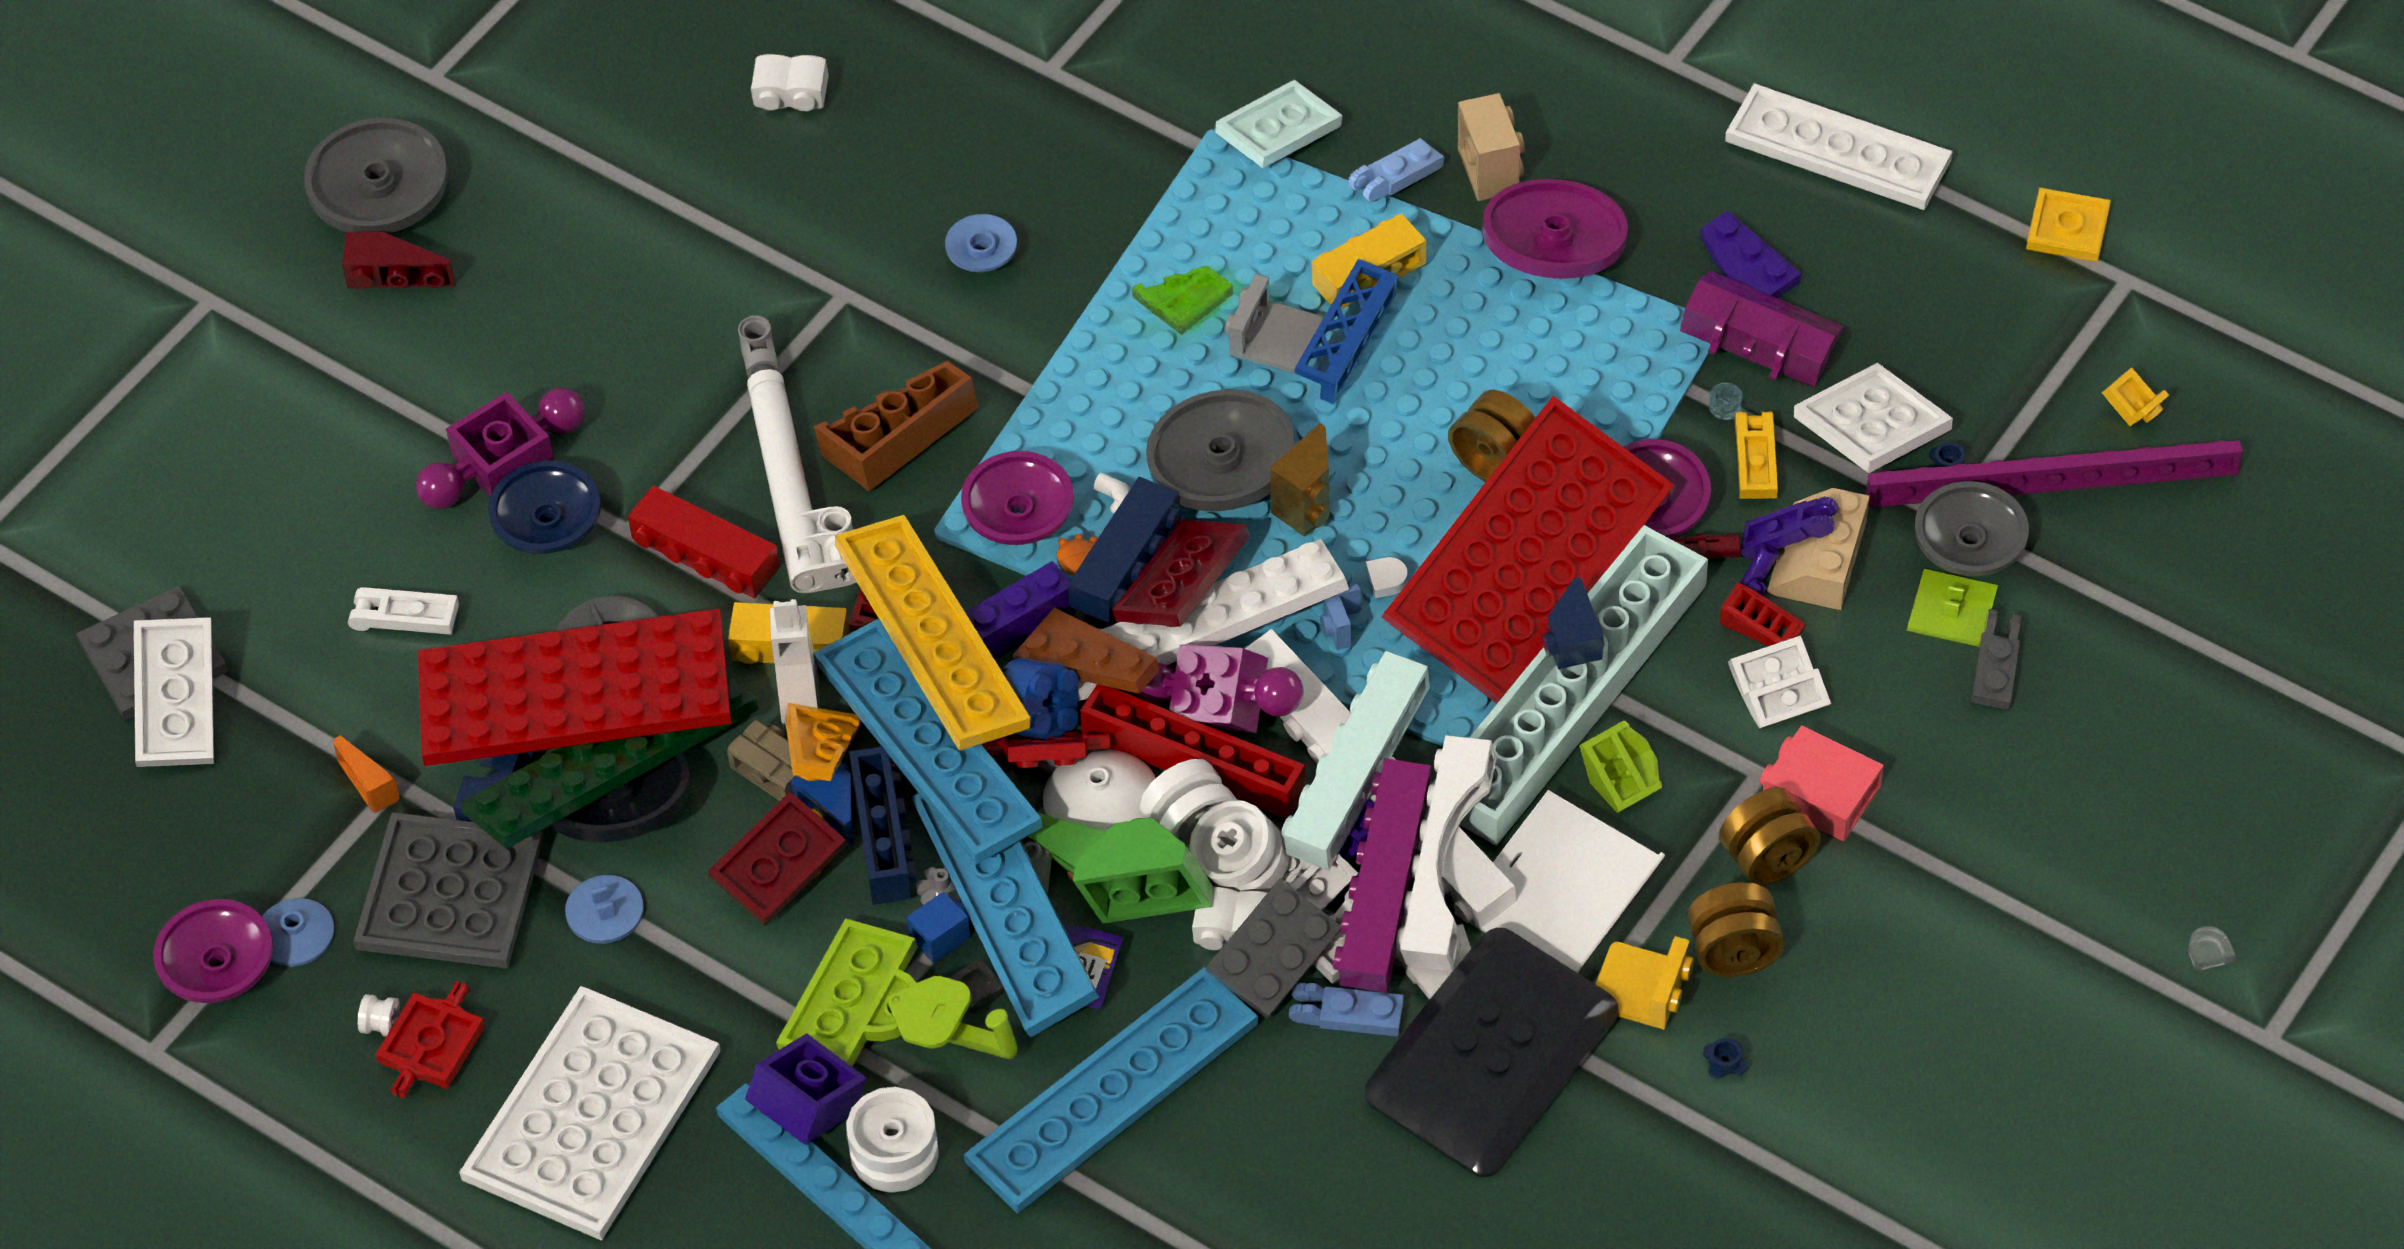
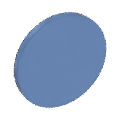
(604, 909)

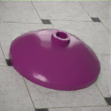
(1016, 484)
(1691, 489)
(211, 935)

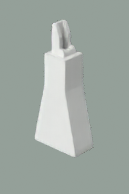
(793, 657)

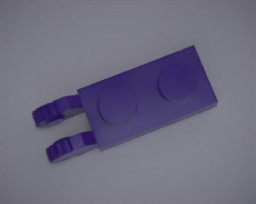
(1789, 525)

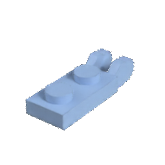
(1396, 170)

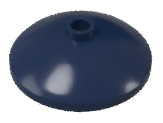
(542, 494)

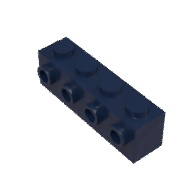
(1124, 548)
(880, 825)

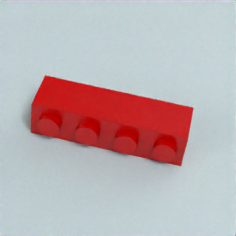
(703, 542)

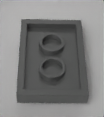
(1273, 948)

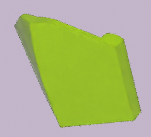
(1621, 766)

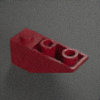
(389, 262)

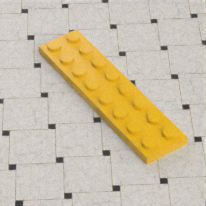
(932, 632)

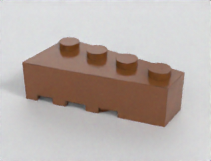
(898, 426)

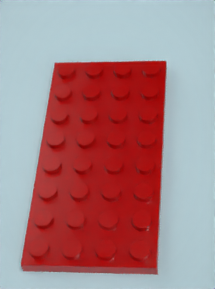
(1544, 516)
(572, 687)

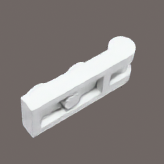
(403, 611)

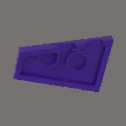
(1747, 257)

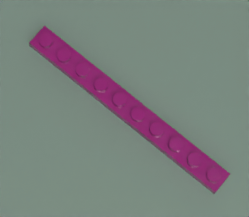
(2062, 472)

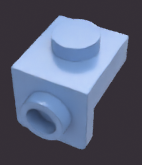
(1335, 618)

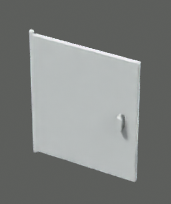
(1569, 879)

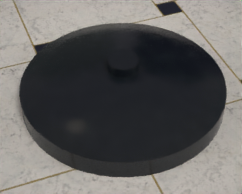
(633, 807)

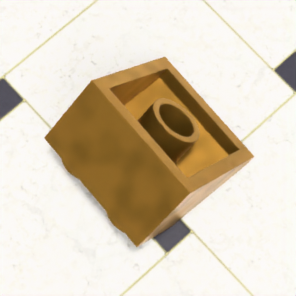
(1302, 483)

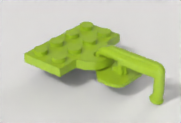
(868, 996)

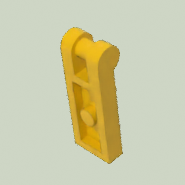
(1756, 455)

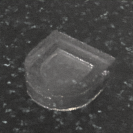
(2210, 948)

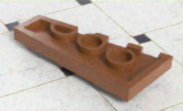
(1089, 653)

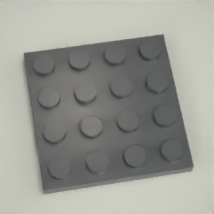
(447, 892)

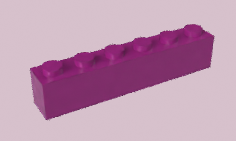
(1383, 876)

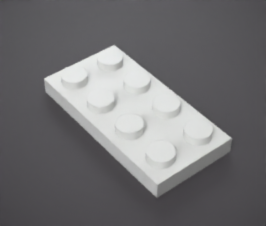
(173, 692)

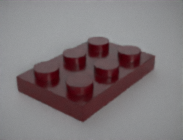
(777, 858)

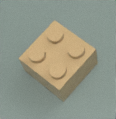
(1489, 145)

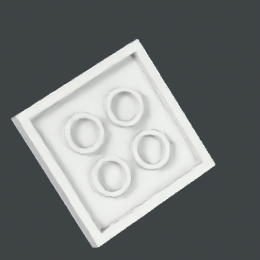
(1873, 417)

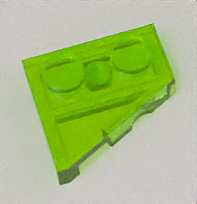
(1185, 297)

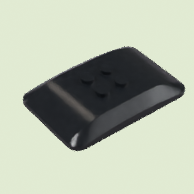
(1491, 1051)

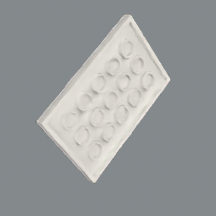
(590, 1112)

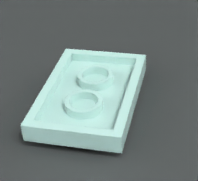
(1278, 123)

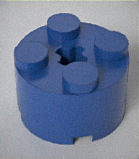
(1047, 695)

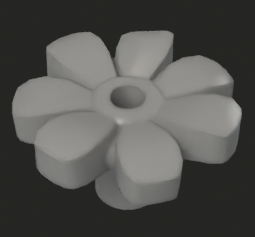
(936, 882)

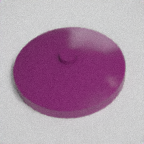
(1555, 228)

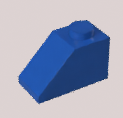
(831, 798)

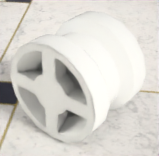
(377, 1014)

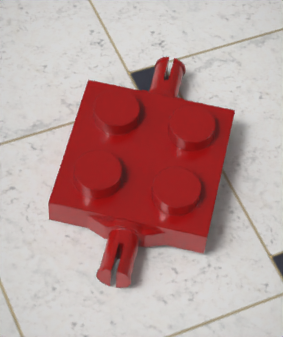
(1063, 749)
(430, 1040)

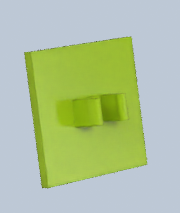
(1951, 607)

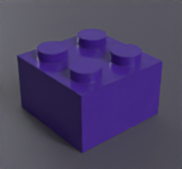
(805, 1088)

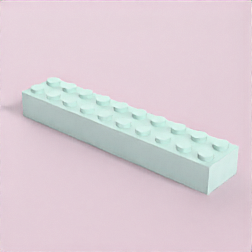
(1554, 708)

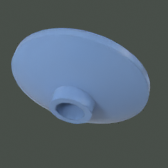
(981, 243)
(306, 940)

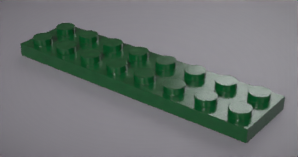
(581, 774)

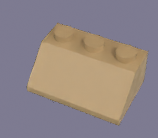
(1821, 568)

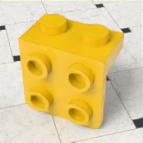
(1646, 981)

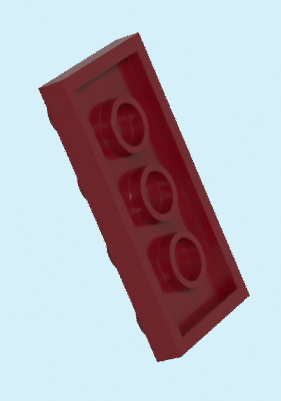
(1181, 573)

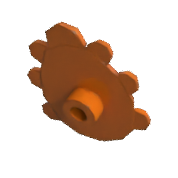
(1073, 552)

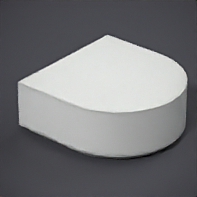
(1386, 576)

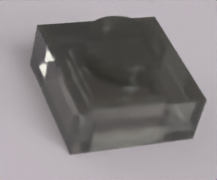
(982, 983)

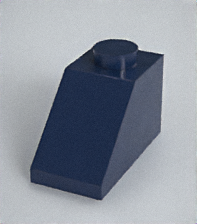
(1573, 629)

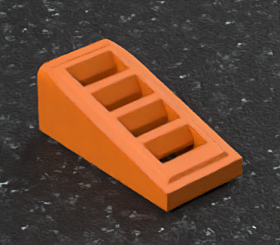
(370, 779)

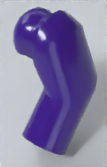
(1759, 568)

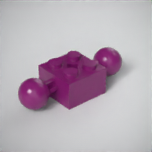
(497, 442)
(1224, 687)

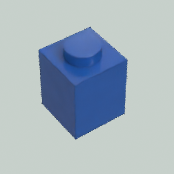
(939, 926)

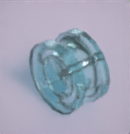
(1734, 397)

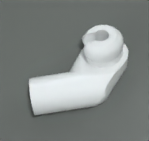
(1111, 488)

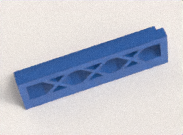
(1357, 337)

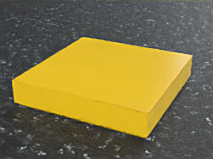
(2068, 224)

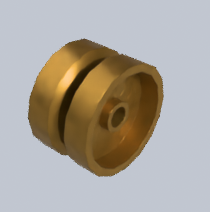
(1488, 431)
(1769, 836)
(1735, 929)

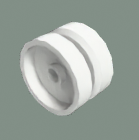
(1183, 796)
(1239, 847)
(892, 1139)

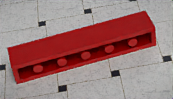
(1170, 738)

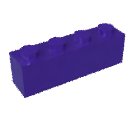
(1016, 611)

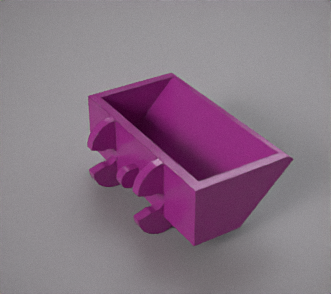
(1760, 328)

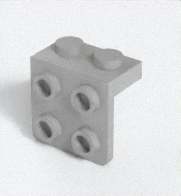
(1268, 330)

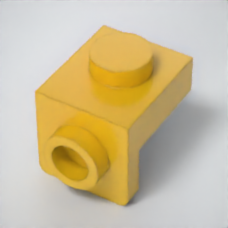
(2134, 398)

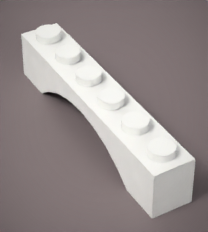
(1462, 780)

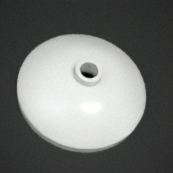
(1078, 799)

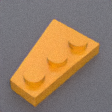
(818, 740)

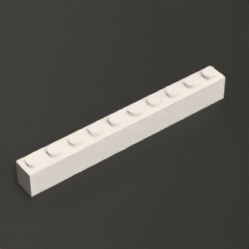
(1469, 876)

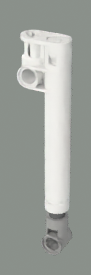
(804, 533)

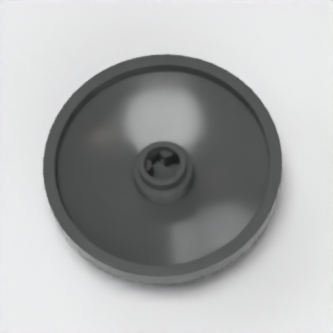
(376, 176)
(1219, 448)

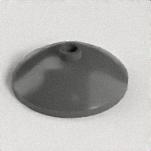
(1973, 515)

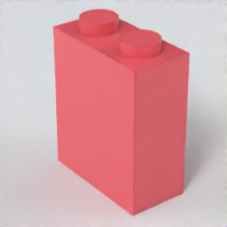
(1825, 780)

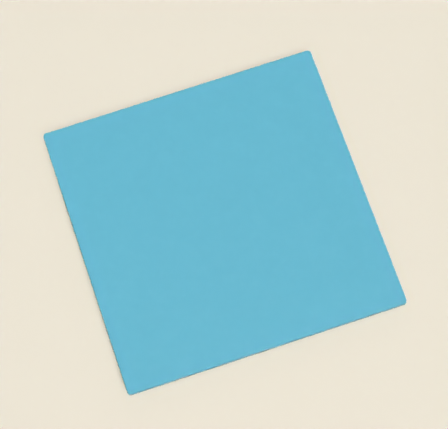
(1393, 478)

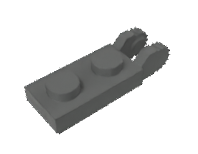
(1996, 663)

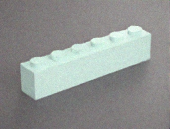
(1358, 750)

